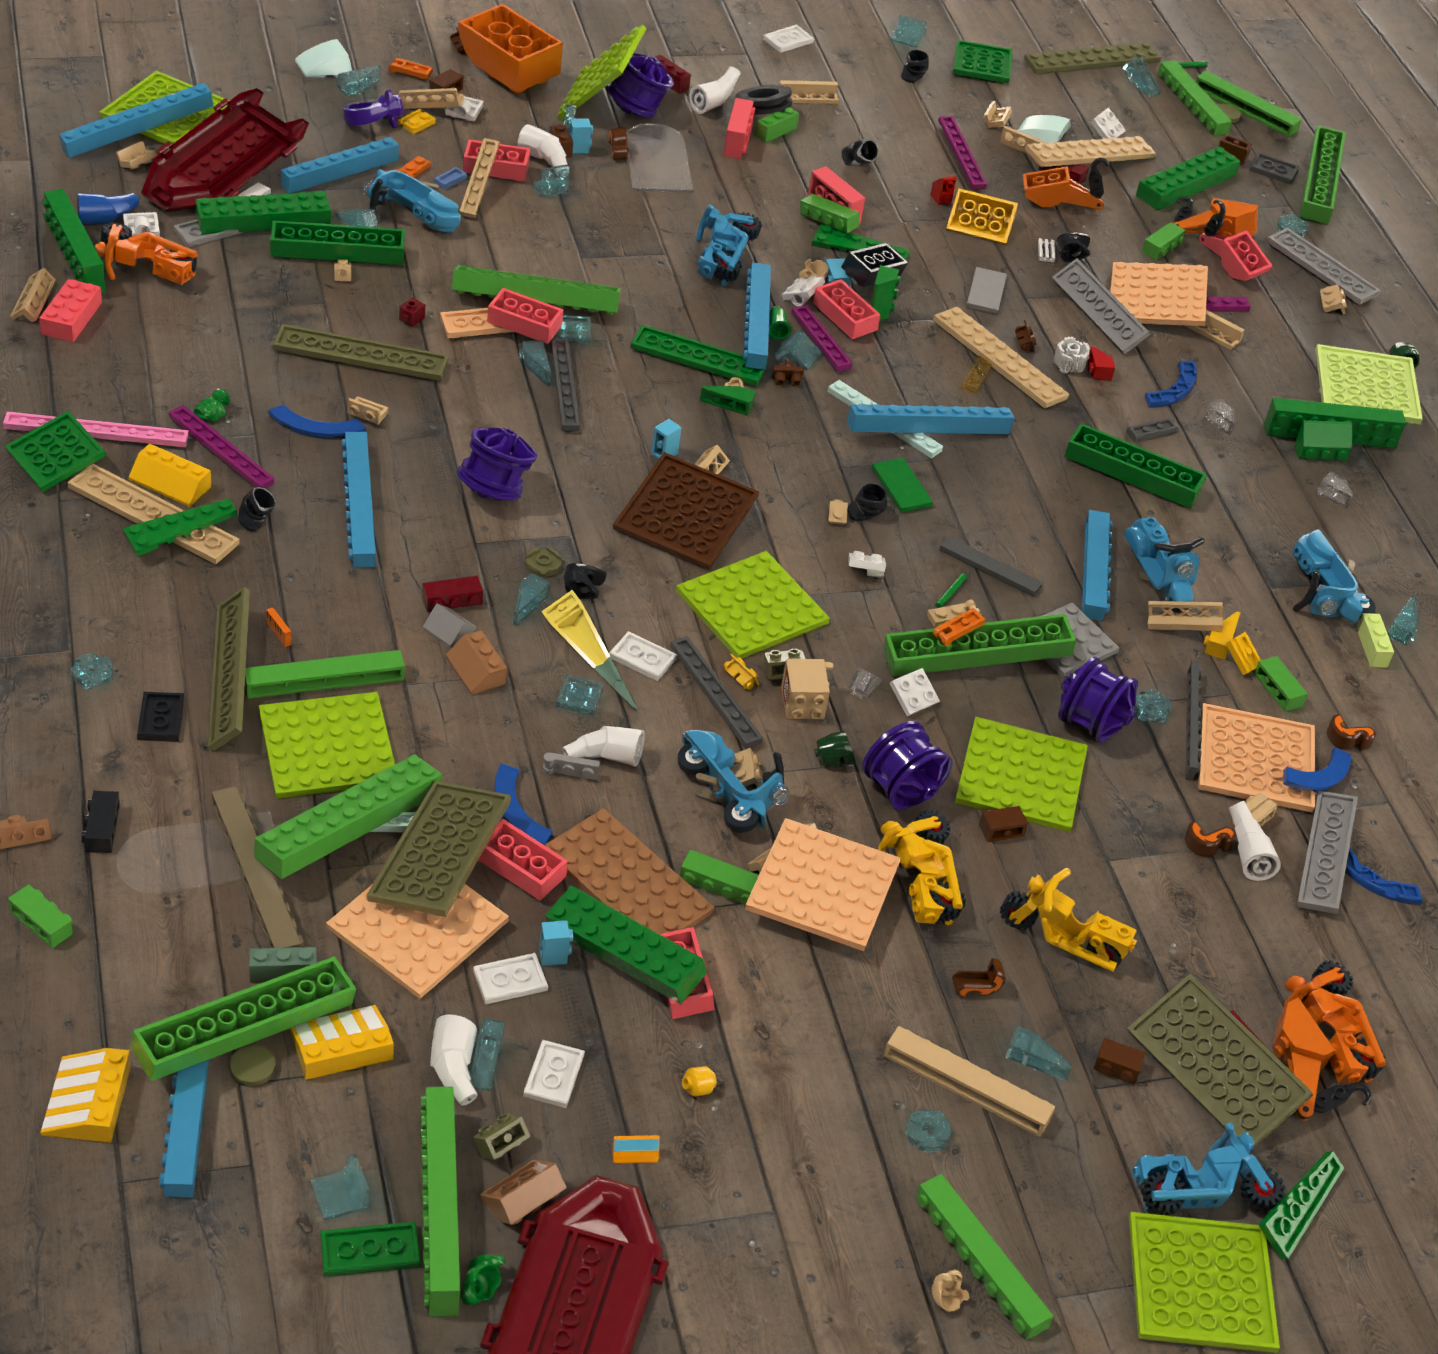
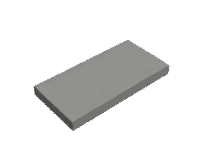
(191, 235)
(986, 290)

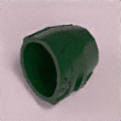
(1405, 350)
(834, 749)

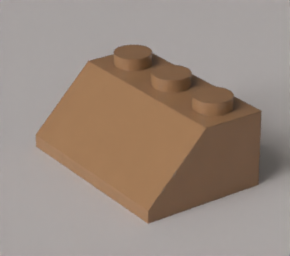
(477, 663)
(523, 1191)

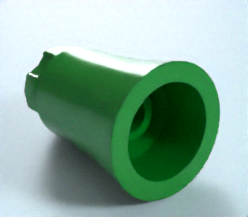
(778, 324)

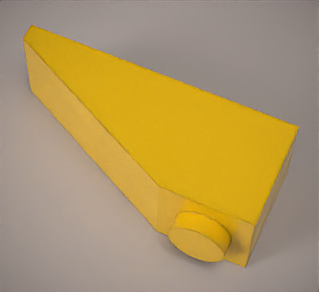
(1216, 641)

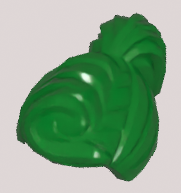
(214, 406)
(482, 1279)

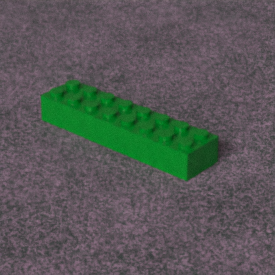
(1187, 178)
(260, 211)
(73, 238)
(337, 242)
(1369, 425)
(1135, 465)
(629, 945)

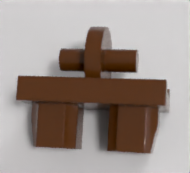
(787, 371)

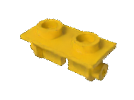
(747, 676)

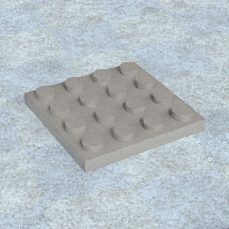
(1089, 642)

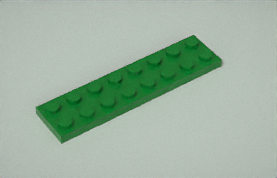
(695, 354)

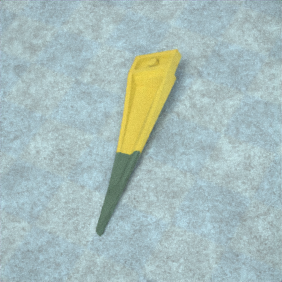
(575, 626)

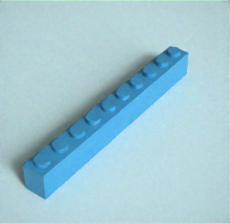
(136, 120)
(757, 316)
(929, 419)
(359, 499)

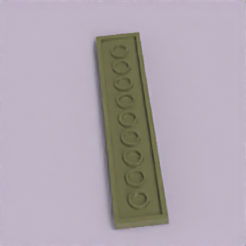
(1090, 57)
(361, 352)
(229, 669)

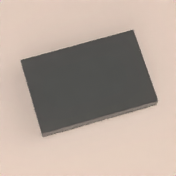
(1274, 168)

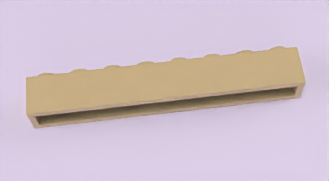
(969, 1081)

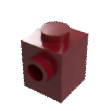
(412, 312)

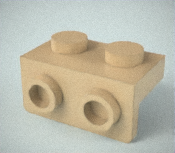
(996, 116)
(134, 155)
(1333, 298)
(366, 409)
(747, 768)

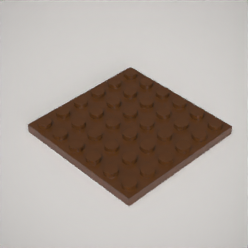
(686, 510)

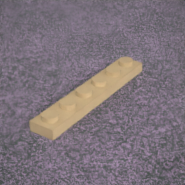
(479, 178)

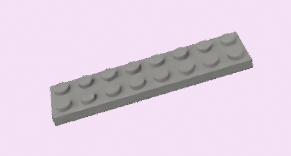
(1323, 265)
(1101, 306)
(1327, 852)

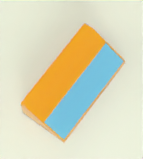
(636, 1149)

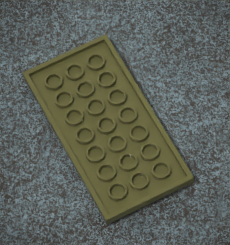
(439, 848)
(1219, 1061)

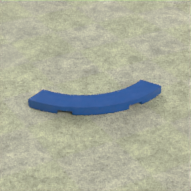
(1178, 391)
(311, 427)
(1322, 779)
(515, 815)
(1373, 882)

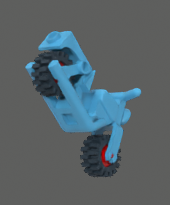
(726, 243)
(1178, 1186)

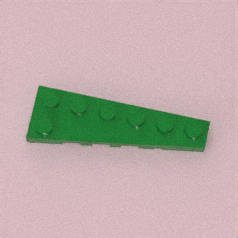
(830, 237)
(149, 534)
(1296, 1210)

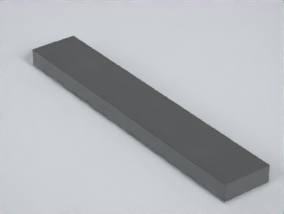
(991, 566)

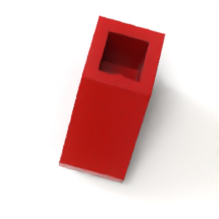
(943, 190)
(1100, 364)

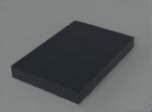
(160, 716)

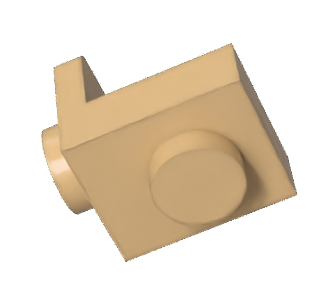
(342, 270)
(837, 512)

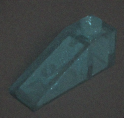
(1140, 75)
(358, 80)
(358, 217)
(536, 360)
(531, 594)
(1405, 624)
(487, 1053)
(1036, 1053)

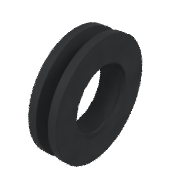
(767, 98)

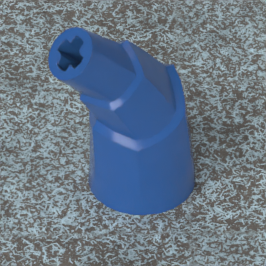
(104, 209)

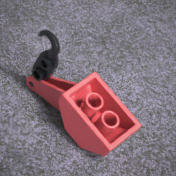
(1238, 253)

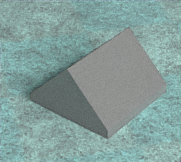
(447, 625)

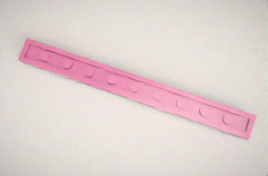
(105, 430)

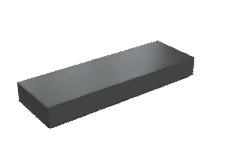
(1152, 429)

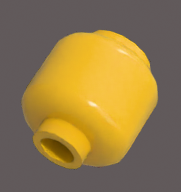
(699, 1081)

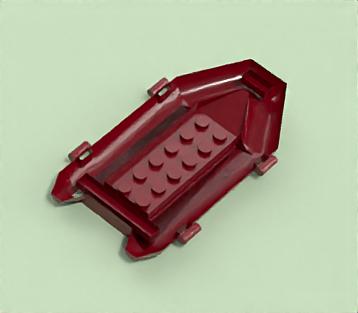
(221, 153)
(582, 1275)

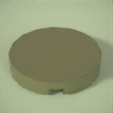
(1230, 111)
(543, 562)
(252, 1065)

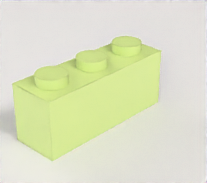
(1375, 640)

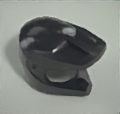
(916, 66)
(860, 152)
(1071, 243)
(869, 503)
(255, 508)
(581, 576)

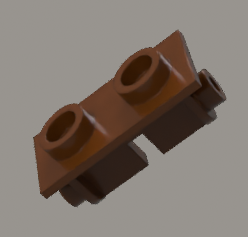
(455, 38)
(1024, 336)

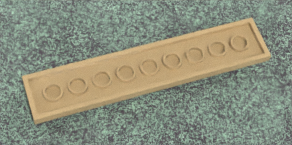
(1088, 150)
(1001, 356)
(143, 506)

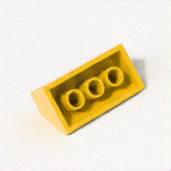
(170, 475)

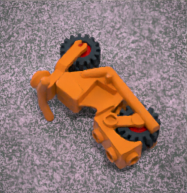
(124, 248)
(1327, 1003)

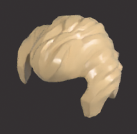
(816, 268)
(947, 1291)

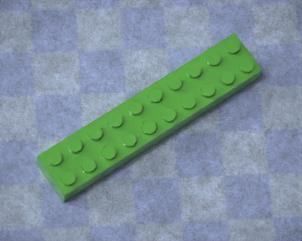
(1322, 175)
(543, 289)
(987, 645)
(345, 817)
(242, 1018)
(439, 1202)

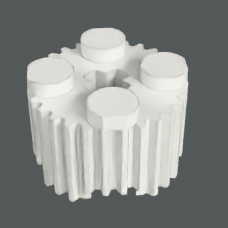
(1071, 355)

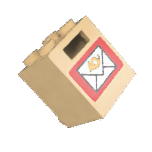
(805, 688)

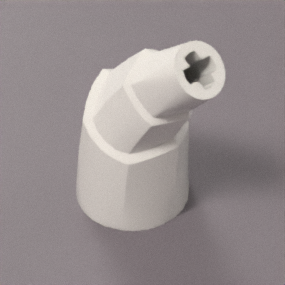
(713, 94)
(542, 145)
(611, 743)
(1254, 848)
(452, 1053)

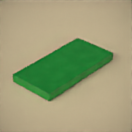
(902, 485)
(370, 1249)

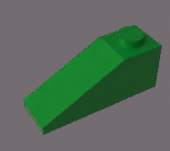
(729, 397)

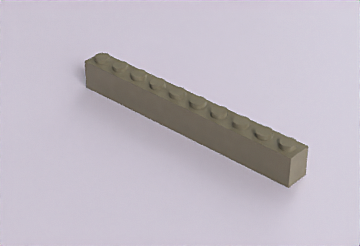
(257, 878)

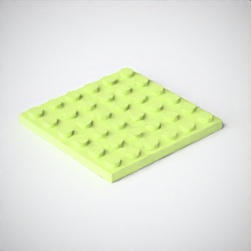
(1368, 380)

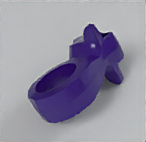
(387, 107)

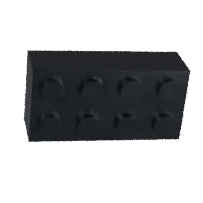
(865, 263)

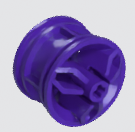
(640, 86)
(496, 463)
(1098, 699)
(907, 765)

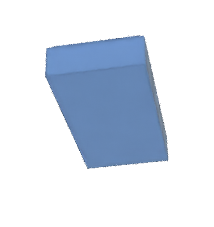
(450, 178)

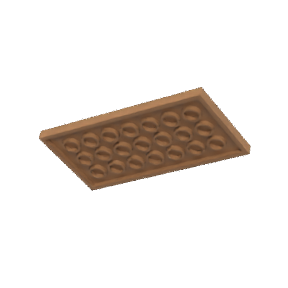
(628, 875)

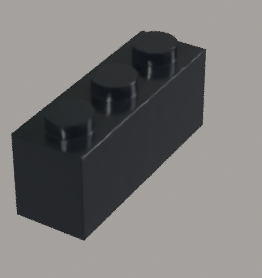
(101, 821)

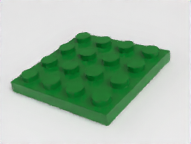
(982, 61)
(55, 451)

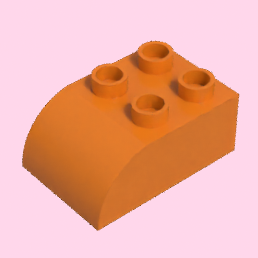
(511, 48)

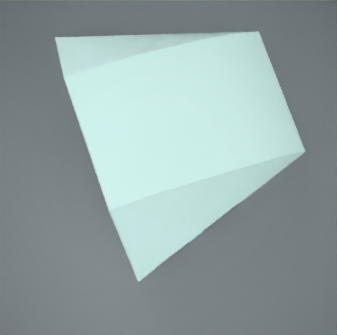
(324, 60)
(1045, 127)

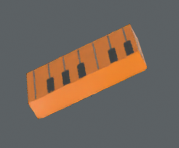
(278, 627)

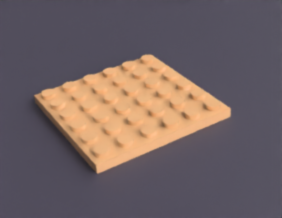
(1162, 292)
(1248, 754)
(823, 884)
(416, 945)

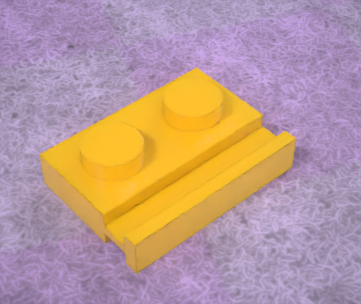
(416, 121)
(1243, 653)

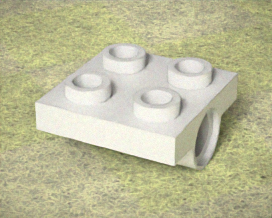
(468, 109)
(1108, 125)
(142, 223)
(802, 290)
(874, 564)
(914, 692)

